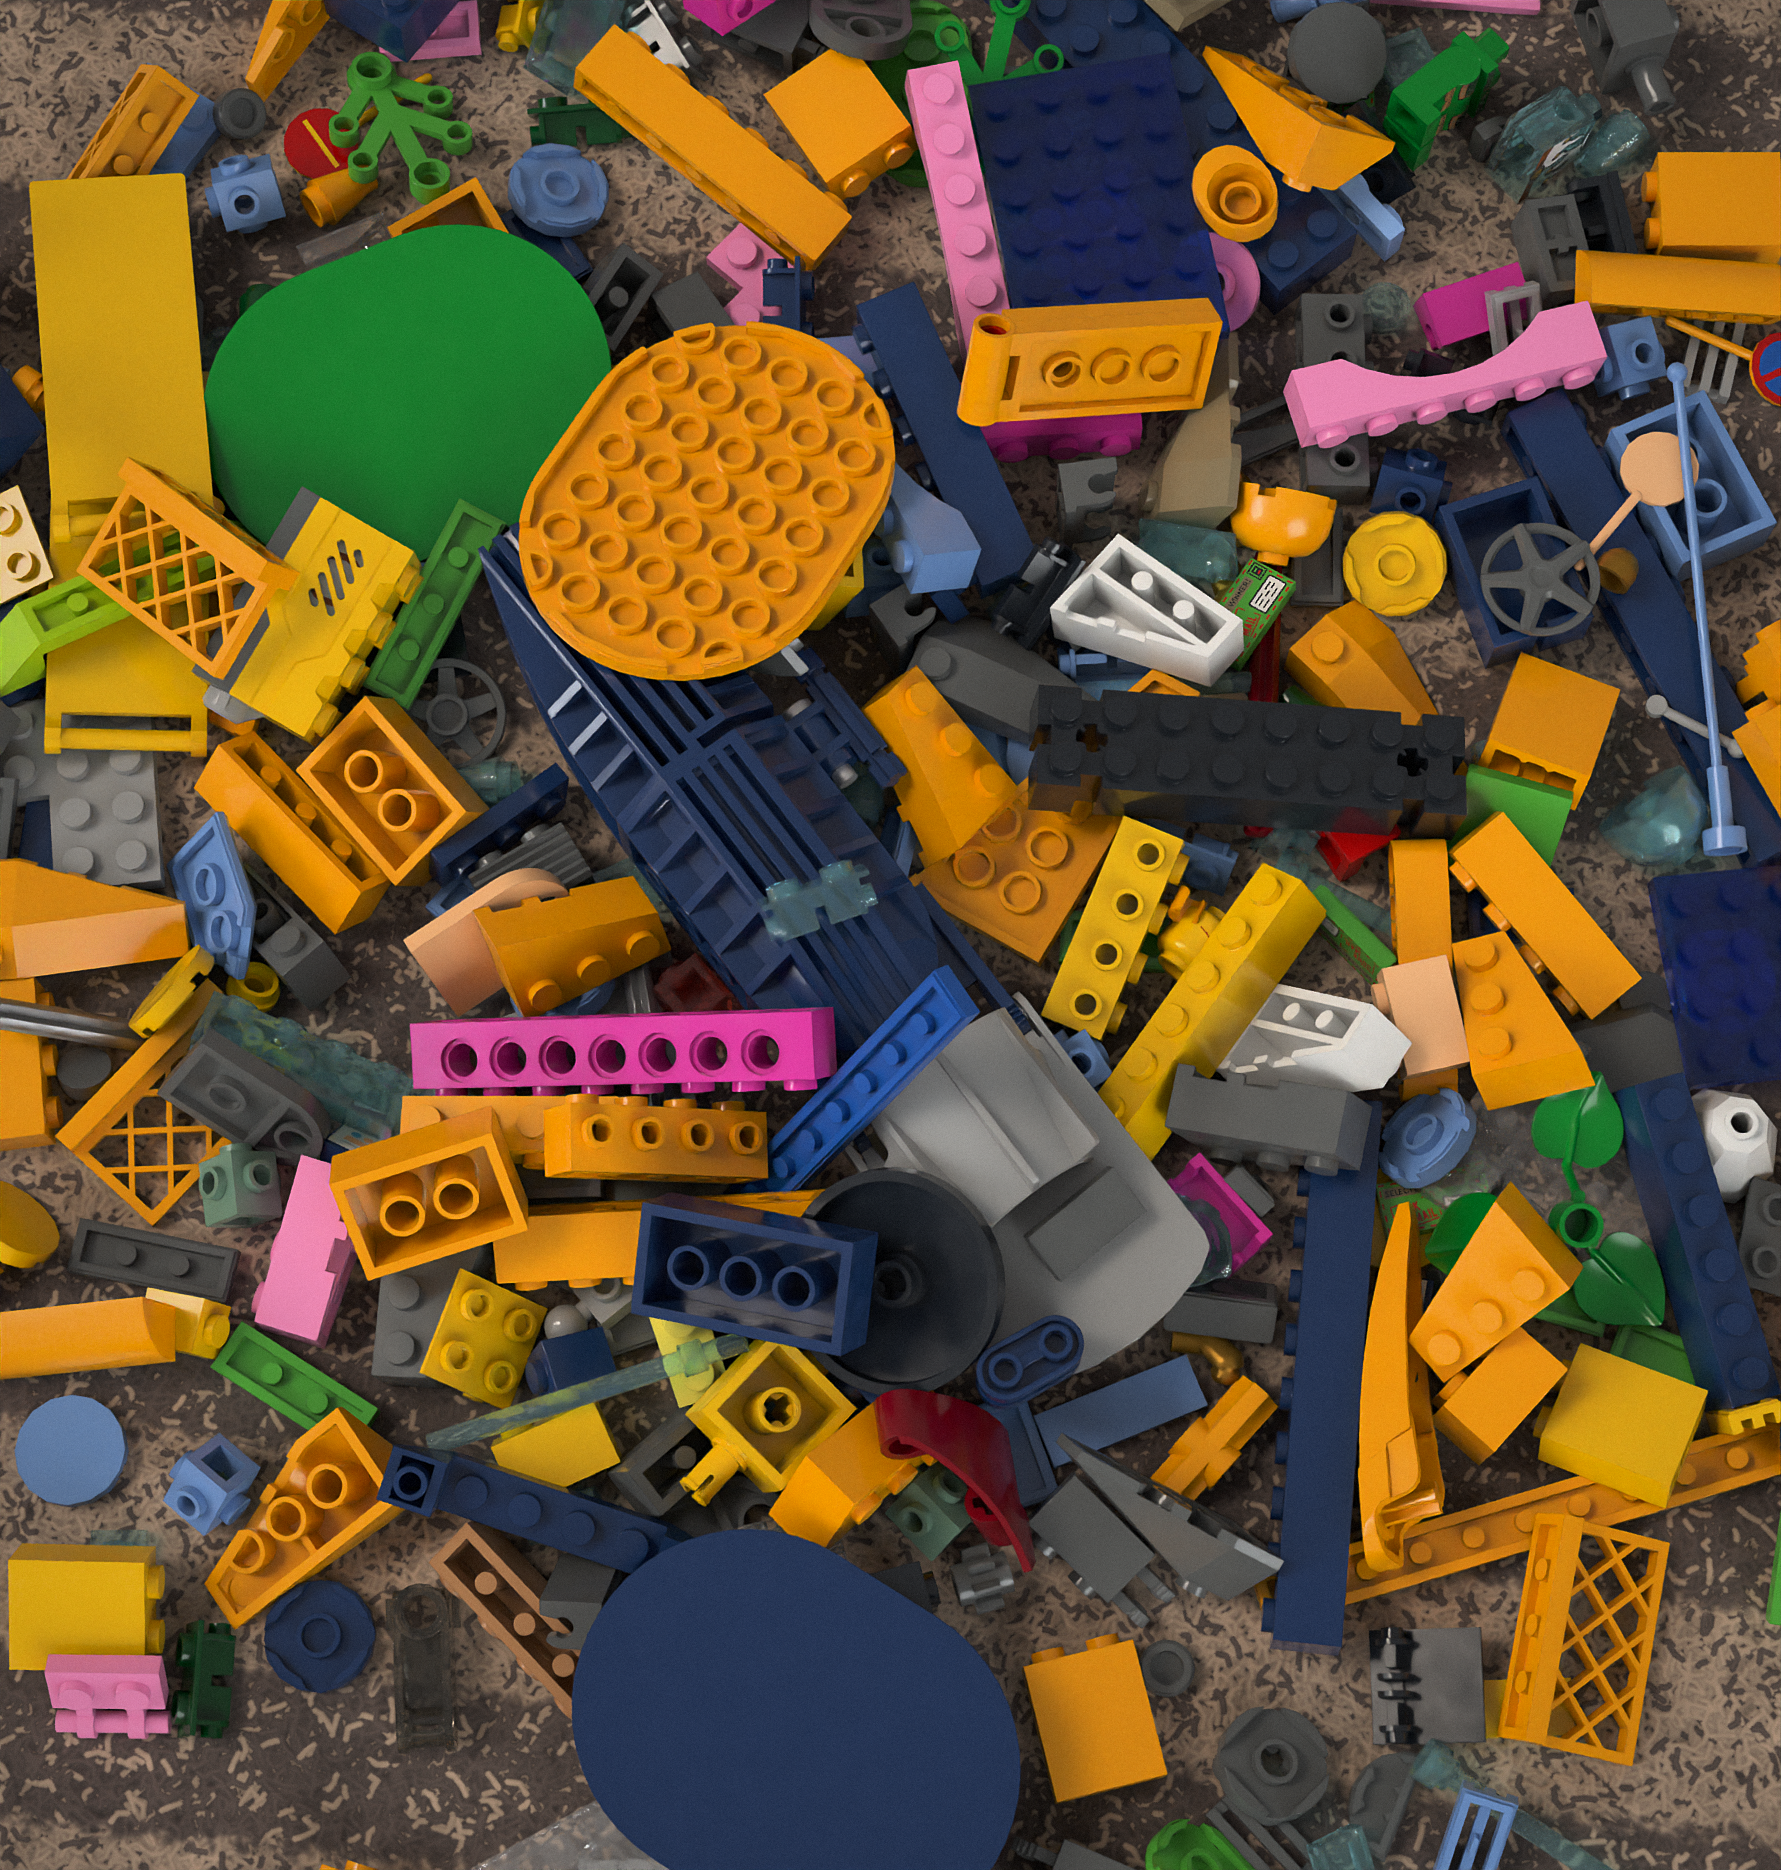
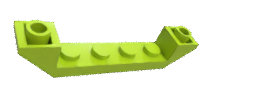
(77, 610)

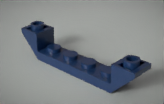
(524, 1506)

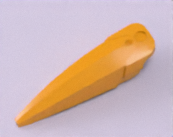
(1397, 1436)

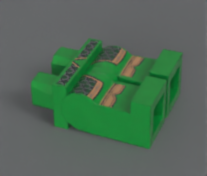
(1443, 94)

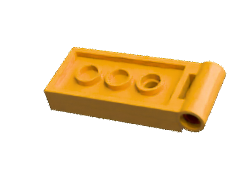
(1089, 360)

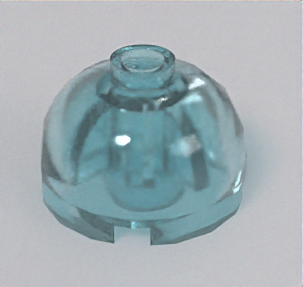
(1658, 822)

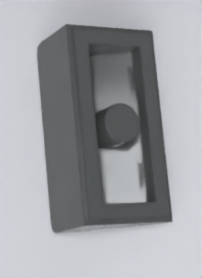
(1227, 1310)

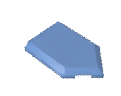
(216, 894)

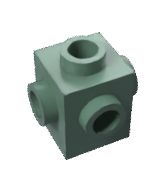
(240, 1187)
(932, 1510)

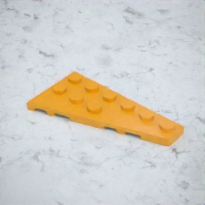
(1029, 866)

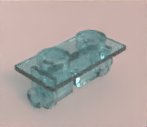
(1190, 549)
(795, 903)

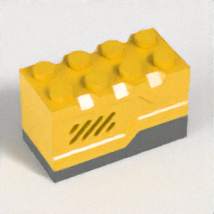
(320, 632)

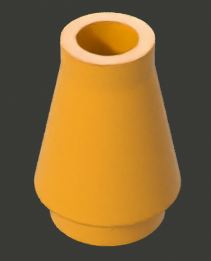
(333, 196)

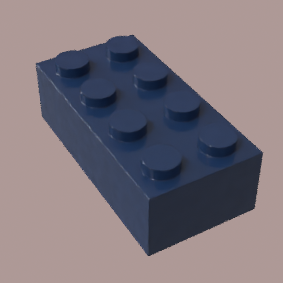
(754, 1273)

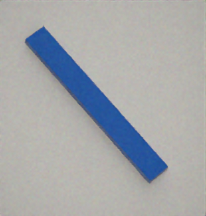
(866, 1083)

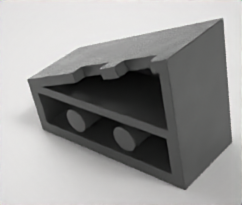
(1269, 1123)
(411, 1310)

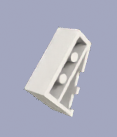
(1147, 616)
(1317, 1043)

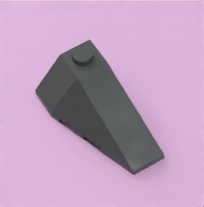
(1191, 1538)

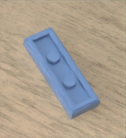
(1123, 1409)

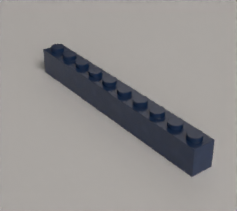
(1651, 617)
(1322, 1404)

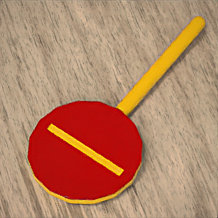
(309, 145)

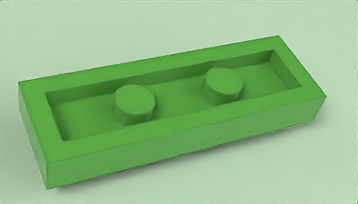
(286, 1380)

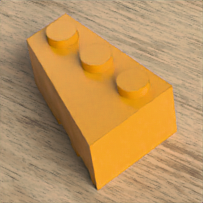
(950, 774)
(571, 942)

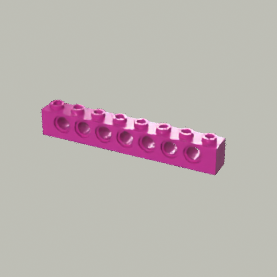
(802, 1034)

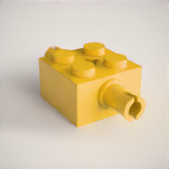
(735, 1422)

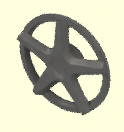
(1540, 578)
(450, 716)

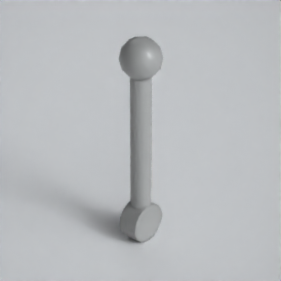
(1657, 707)

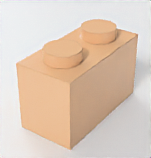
(1425, 1008)

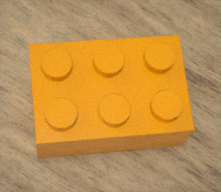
(390, 788)
(429, 1193)

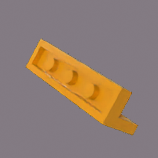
(137, 126)

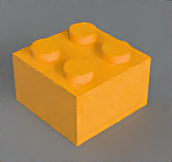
(1496, 1397)

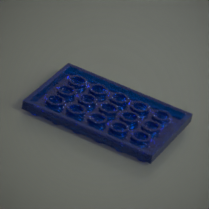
(1094, 187)

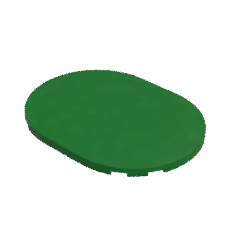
(404, 383)

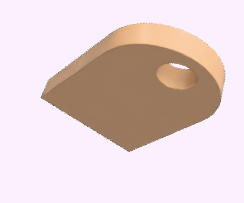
(453, 945)

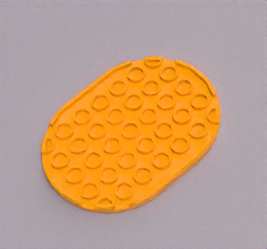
(706, 501)

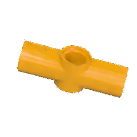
(1215, 1441)

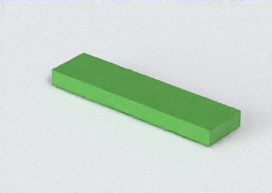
(432, 613)

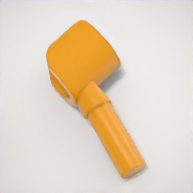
(1181, 903)

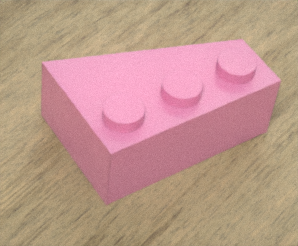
(308, 1262)

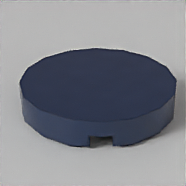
(337, 1647)

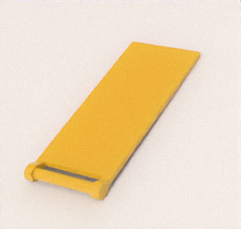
(117, 340)
(121, 669)

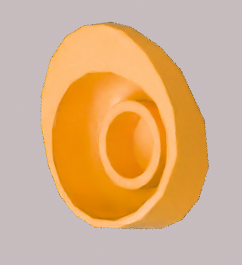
(1235, 193)

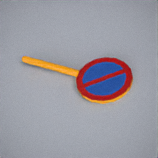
(1764, 359)

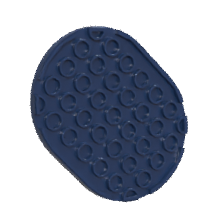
(790, 1716)

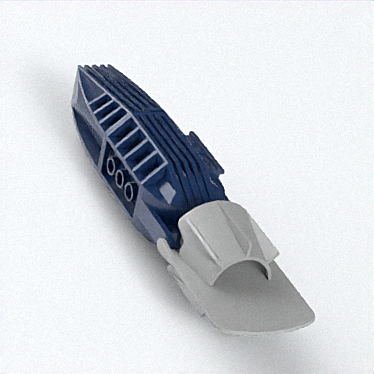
(730, 800)

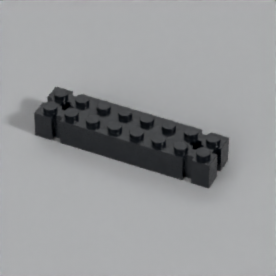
(1246, 763)

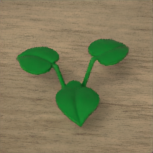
(1622, 1276)

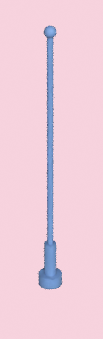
(1724, 836)

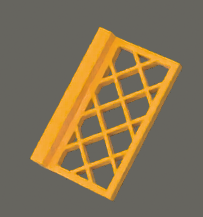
(215, 537)
(124, 1092)
(1546, 1619)

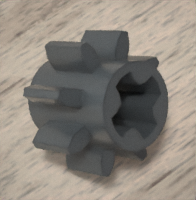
(982, 1578)

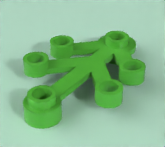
(376, 80)

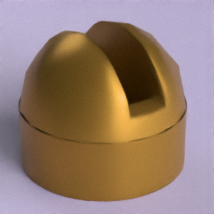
(1617, 570)

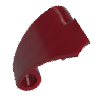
(969, 1445)

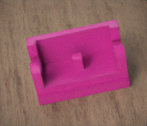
(1460, 308)
(1246, 1230)

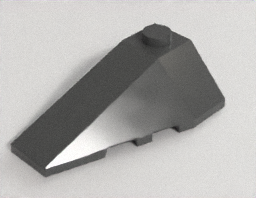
(985, 674)

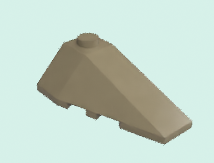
(1199, 465)

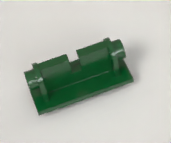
(560, 120)
(197, 1701)

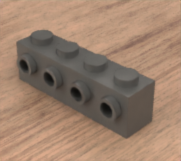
(1330, 330)

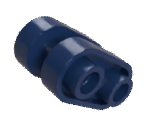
(1029, 1362)

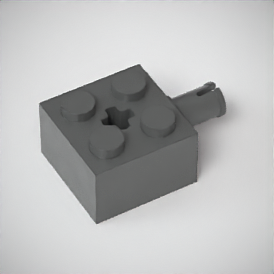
(1629, 46)

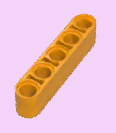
(1421, 925)

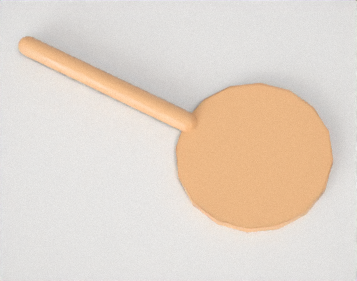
(1651, 475)

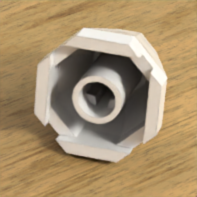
(1737, 1140)

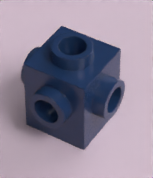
(1411, 483)

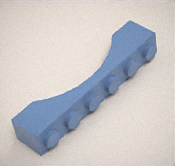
(921, 533)

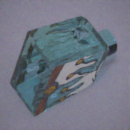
(1556, 130)

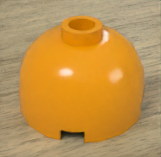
(1281, 522)

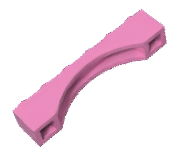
(957, 193)
(1346, 400)

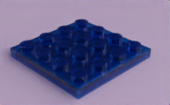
(1723, 971)

